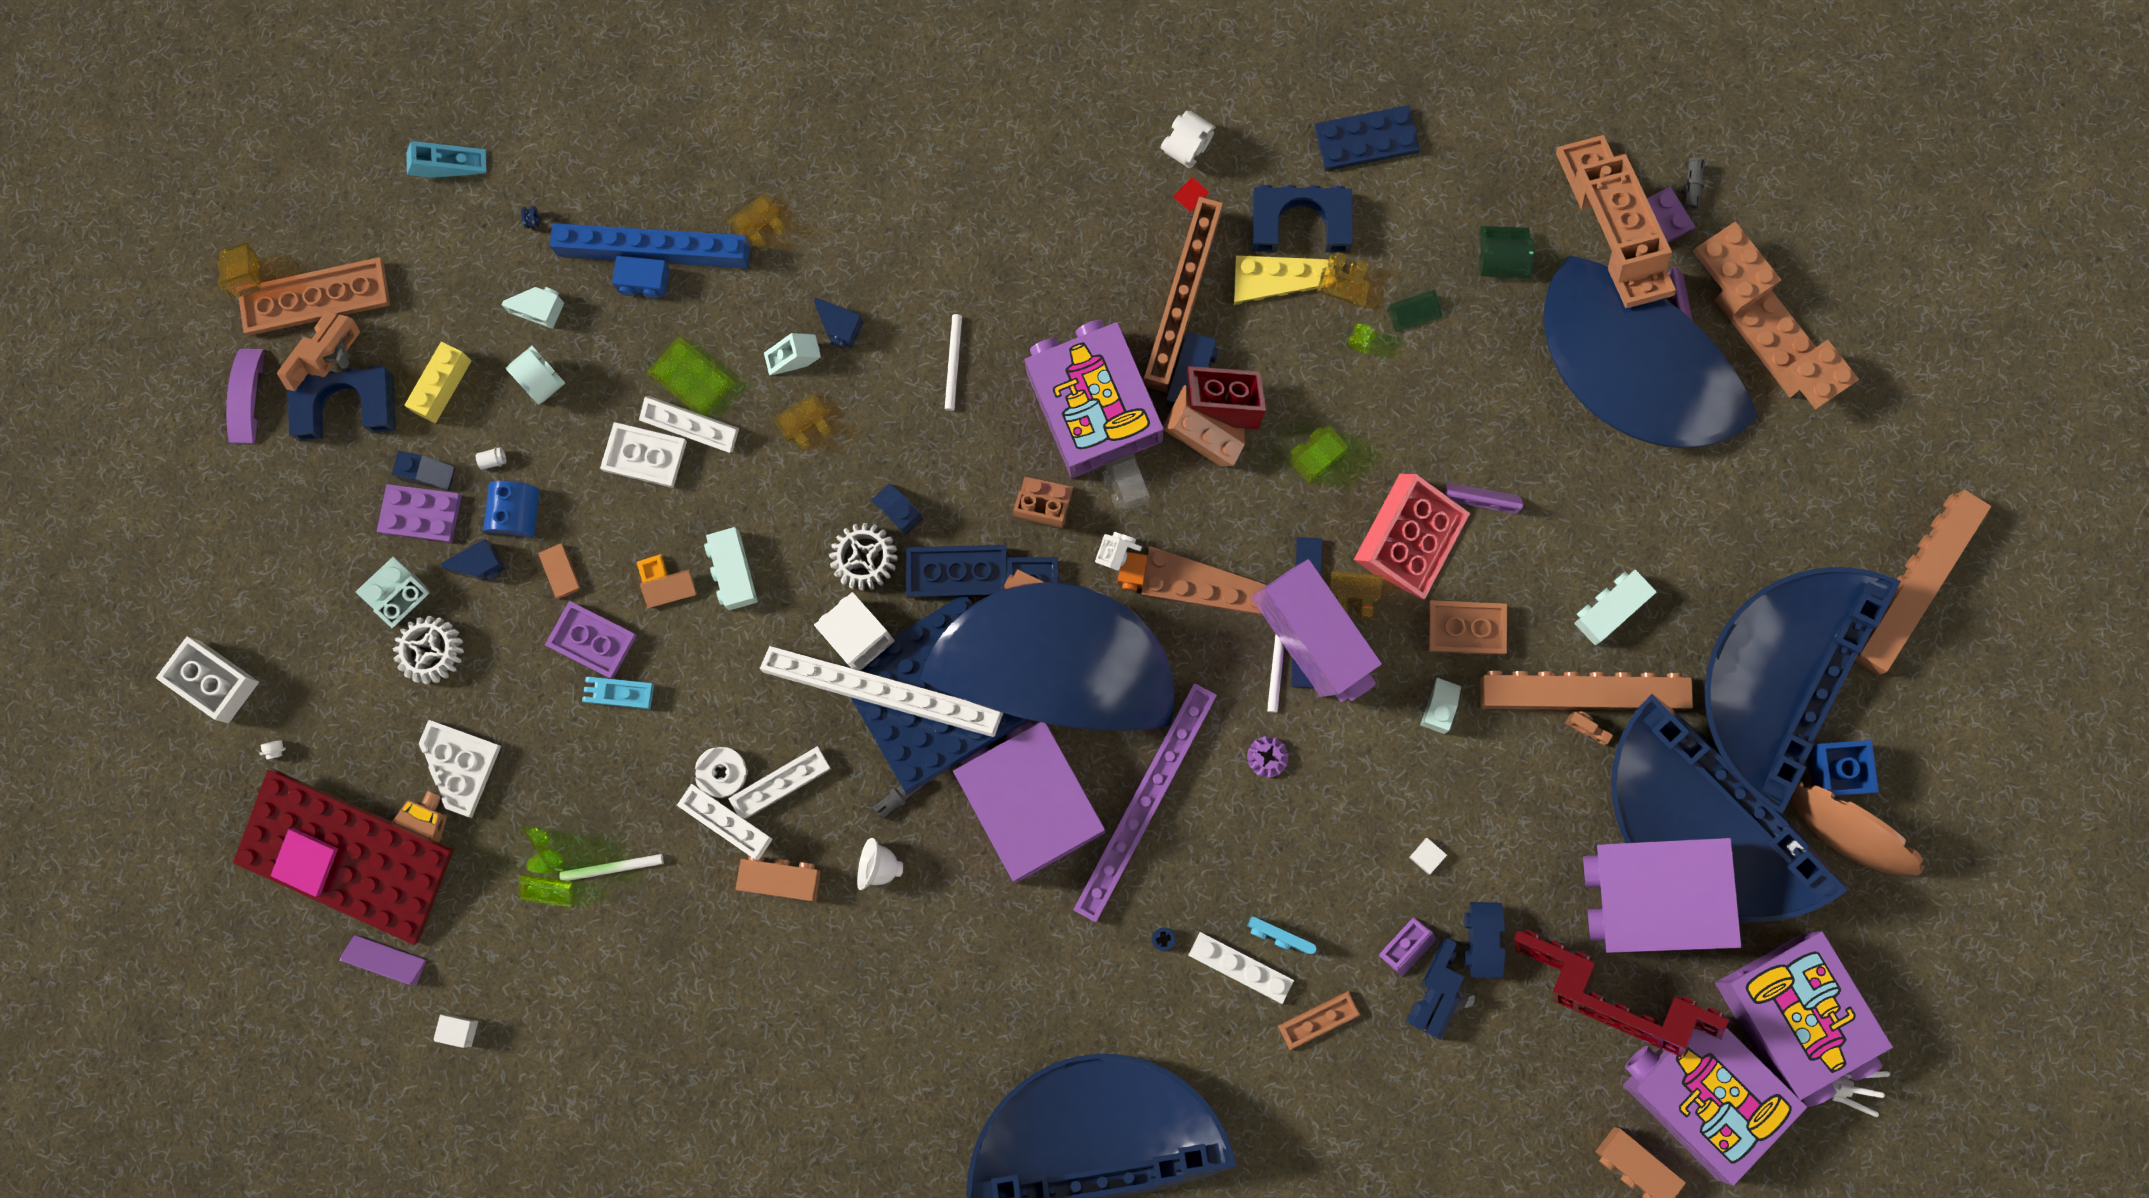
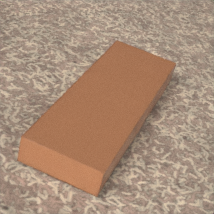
(1318, 1020)

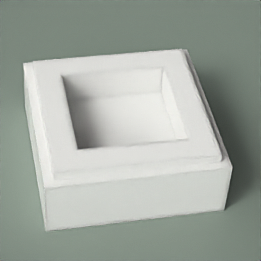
(1427, 856)

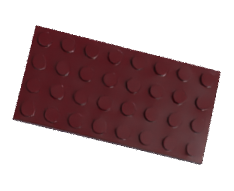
(380, 867)

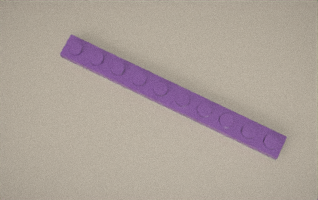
(1144, 803)

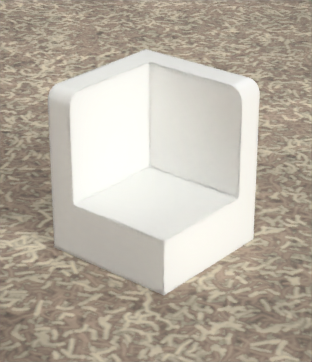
(455, 1030)

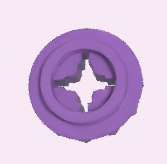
(1255, 759)

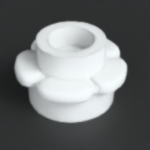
(272, 749)

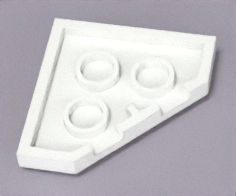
(458, 765)

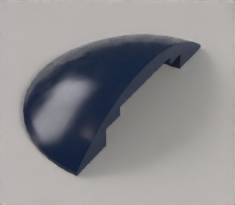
(1641, 364)
(1056, 659)
(1783, 668)
(1679, 788)
(1097, 1133)

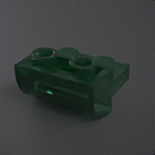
(1506, 252)

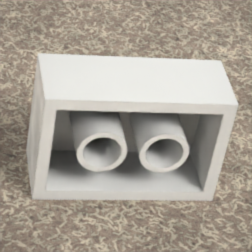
(207, 680)

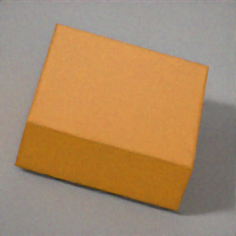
(652, 568)

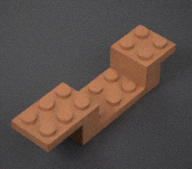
(1636, 240)
(1765, 321)

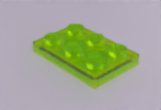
(690, 377)

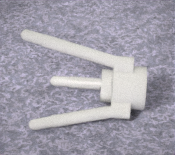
(1846, 1088)

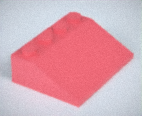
(1412, 535)

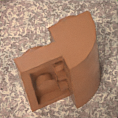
(1043, 502)

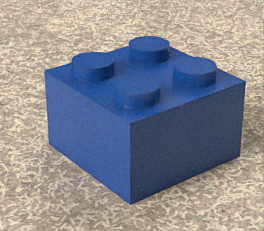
(1844, 767)

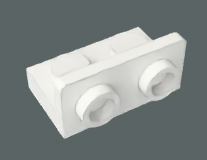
(1113, 550)

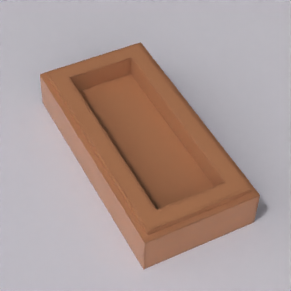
(559, 571)
(668, 588)

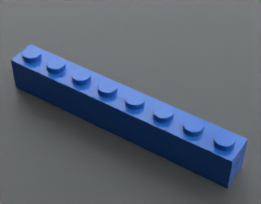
(665, 245)

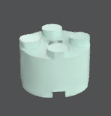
(535, 375)

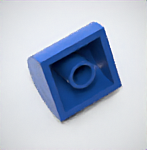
(511, 509)

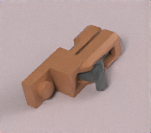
(320, 353)

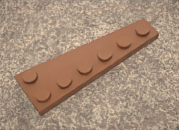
(1195, 583)

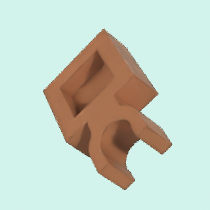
(1583, 723)

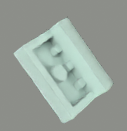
(393, 592)

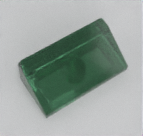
(1415, 310)

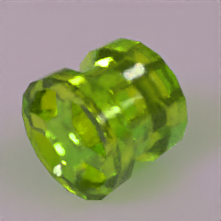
(1362, 338)

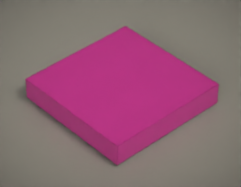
(304, 862)

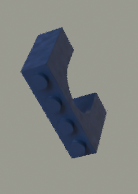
(1330, 203)
(376, 394)

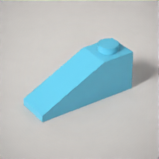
(444, 160)

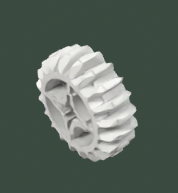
(853, 561)
(425, 659)

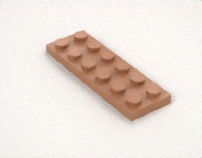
(312, 294)

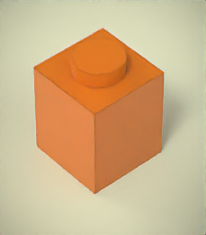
(1132, 572)

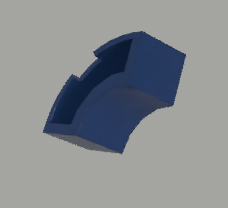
(1484, 928)

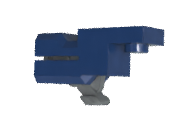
(1442, 994)

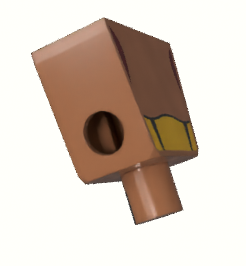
(423, 817)

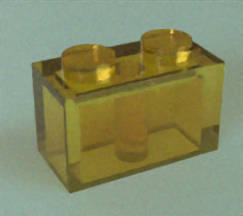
(239, 270)

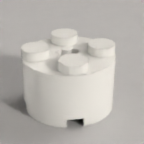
(1188, 139)

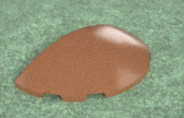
(1855, 832)

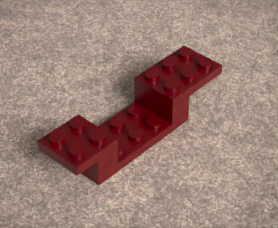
(1572, 989)

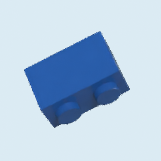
(640, 276)

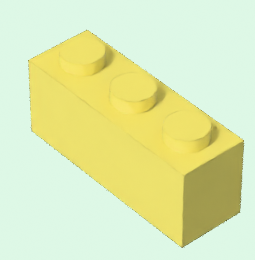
(438, 382)

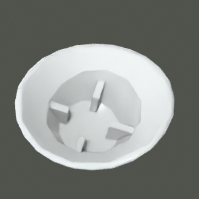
(877, 865)

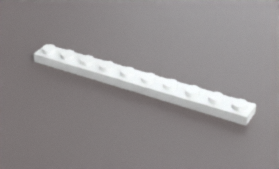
(881, 691)

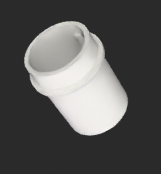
(491, 458)

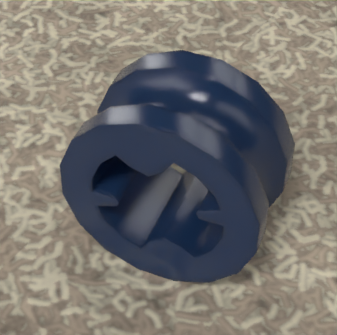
(530, 217)
(1170, 944)

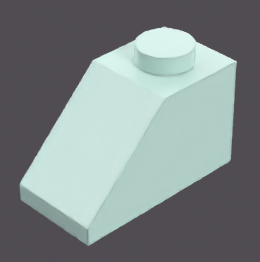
(536, 305)
(792, 353)
(1441, 706)

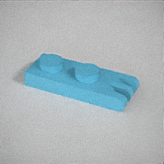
(619, 693)
(1283, 938)

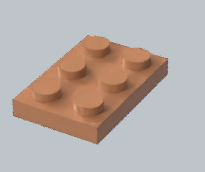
(1467, 627)

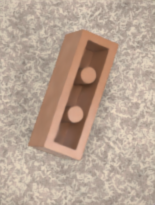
(778, 878)
(1638, 1166)

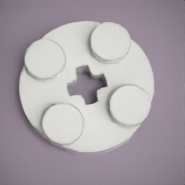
(706, 772)

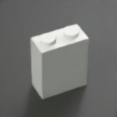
(854, 632)

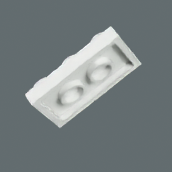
(643, 455)

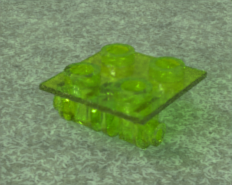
(546, 859)

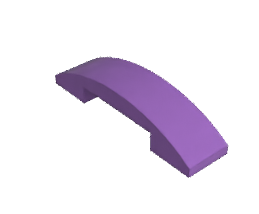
(242, 395)

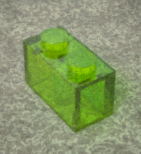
(1318, 453)

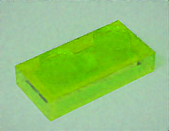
(546, 890)

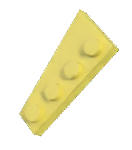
(1274, 276)

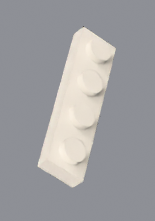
(688, 424)
(779, 783)
(724, 822)
(1241, 968)

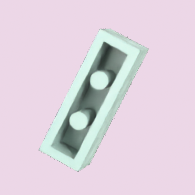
(730, 569)
(1614, 606)

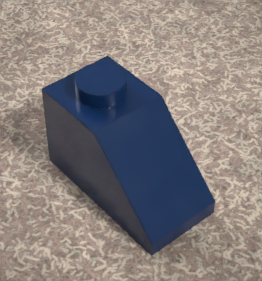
(840, 324)
(423, 471)
(897, 508)
(476, 562)

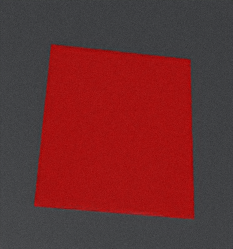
(1190, 193)

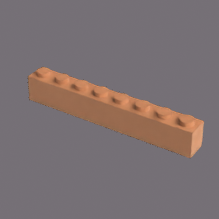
(1183, 295)
(1923, 579)
(1582, 692)

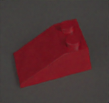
(1228, 395)

